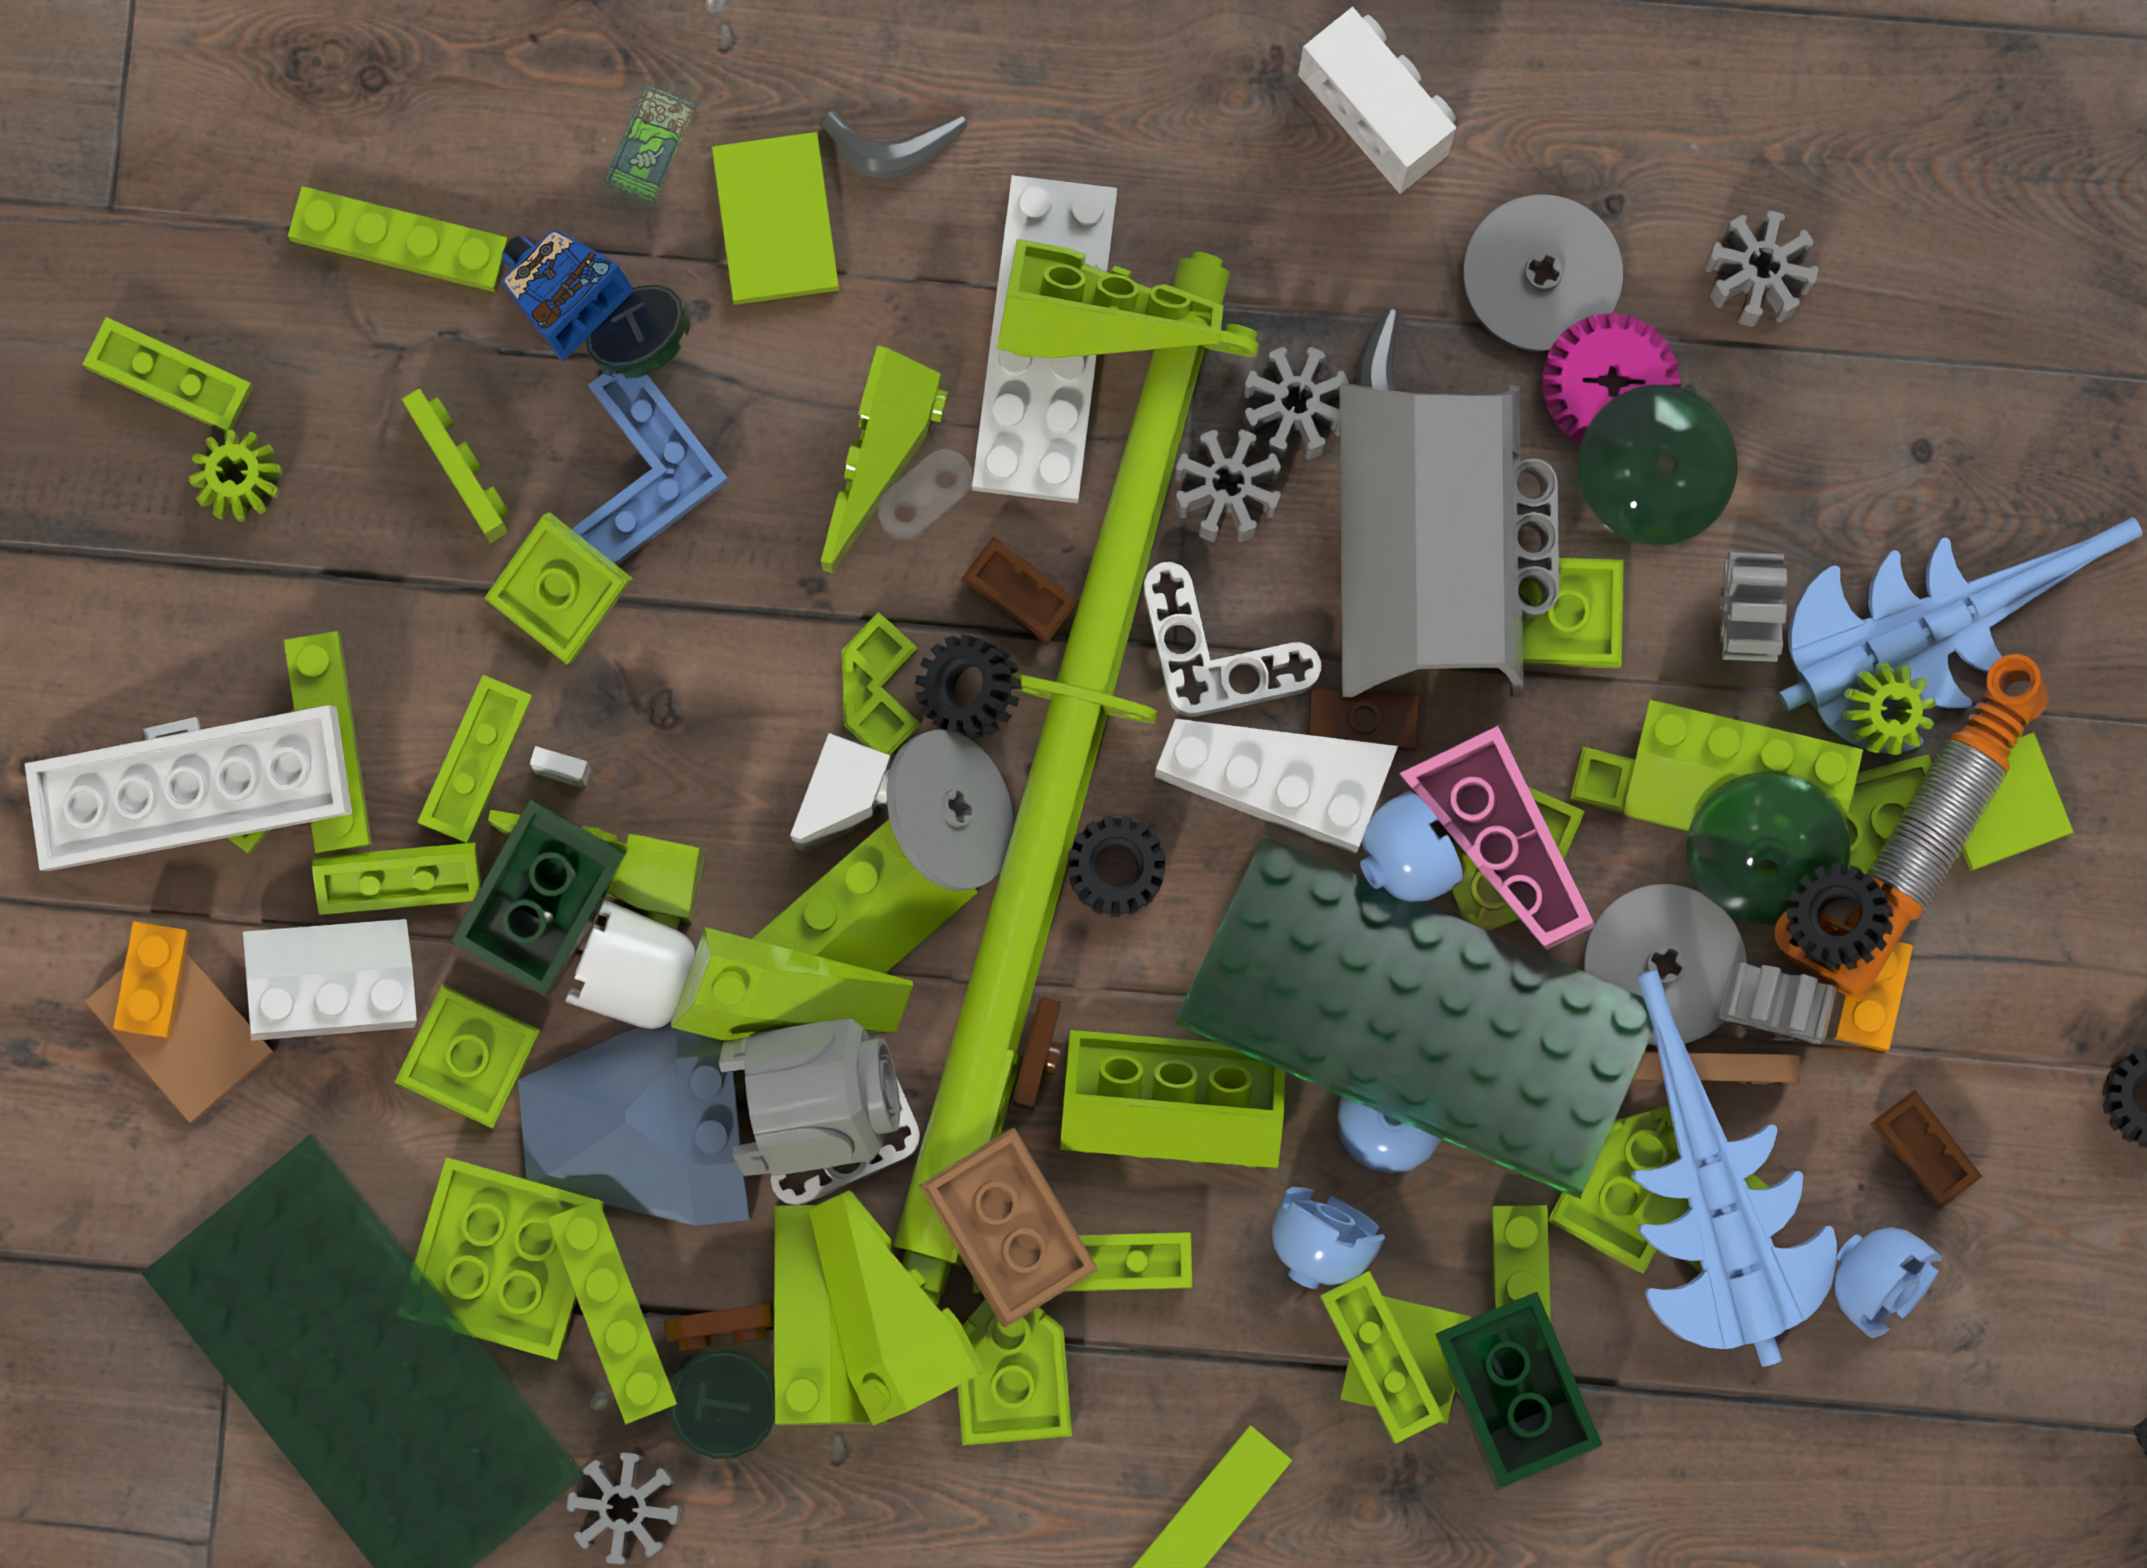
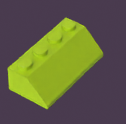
(1694, 752)
(866, 908)
(1171, 1100)

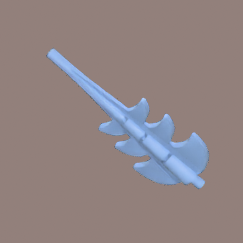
(1834, 645)
(1745, 1283)

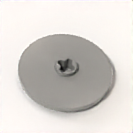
(1523, 236)
(949, 810)
(1677, 922)

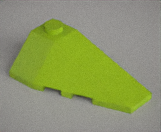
(1074, 309)
(894, 422)
(653, 878)
(759, 987)
(888, 1328)
(807, 1351)

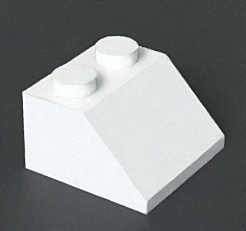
(842, 794)

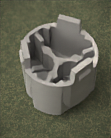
(814, 1096)

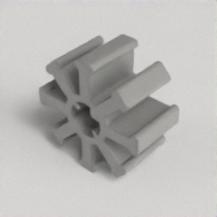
(1742, 261)
(1276, 398)
(1235, 471)
(1753, 606)
(1777, 1002)
(626, 1491)

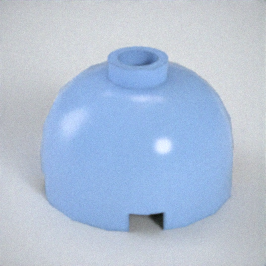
(1407, 852)
(1382, 1141)
(1323, 1240)
(1883, 1276)

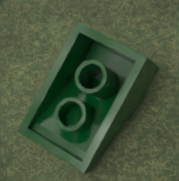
(539, 898)
(1517, 1391)

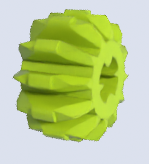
(227, 493)
(1909, 709)

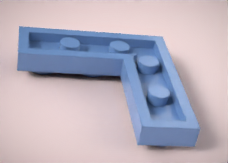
(679, 474)

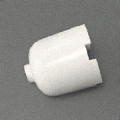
(632, 969)

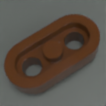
(696, 1330)

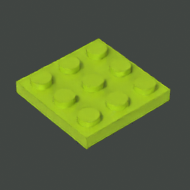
(498, 1258)

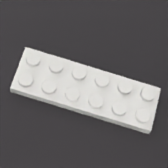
(1039, 405)
(188, 788)

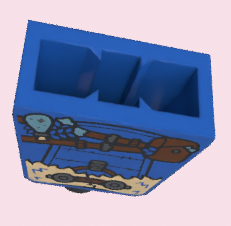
(563, 288)

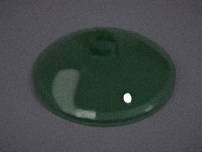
(1622, 472)
(1761, 820)

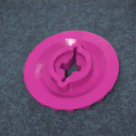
(1588, 352)

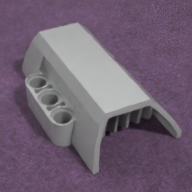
(1435, 534)

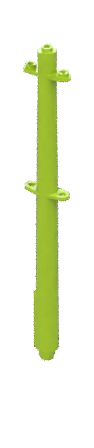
(984, 1047)

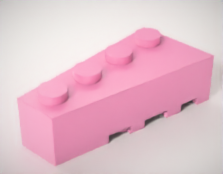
(1499, 827)

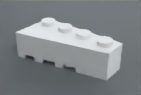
(1289, 779)

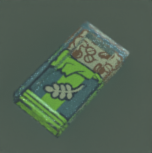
(650, 143)

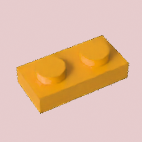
(151, 980)
(1873, 1019)

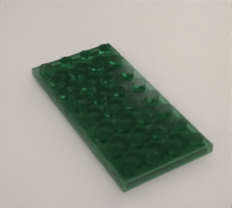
(1420, 1016)
(362, 1369)

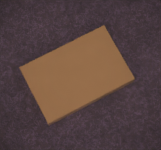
(207, 1045)
(1008, 1227)

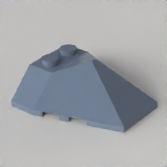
(639, 1127)

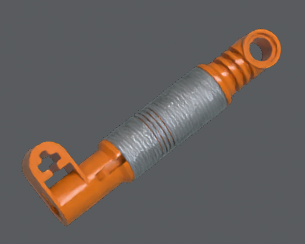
(1935, 820)

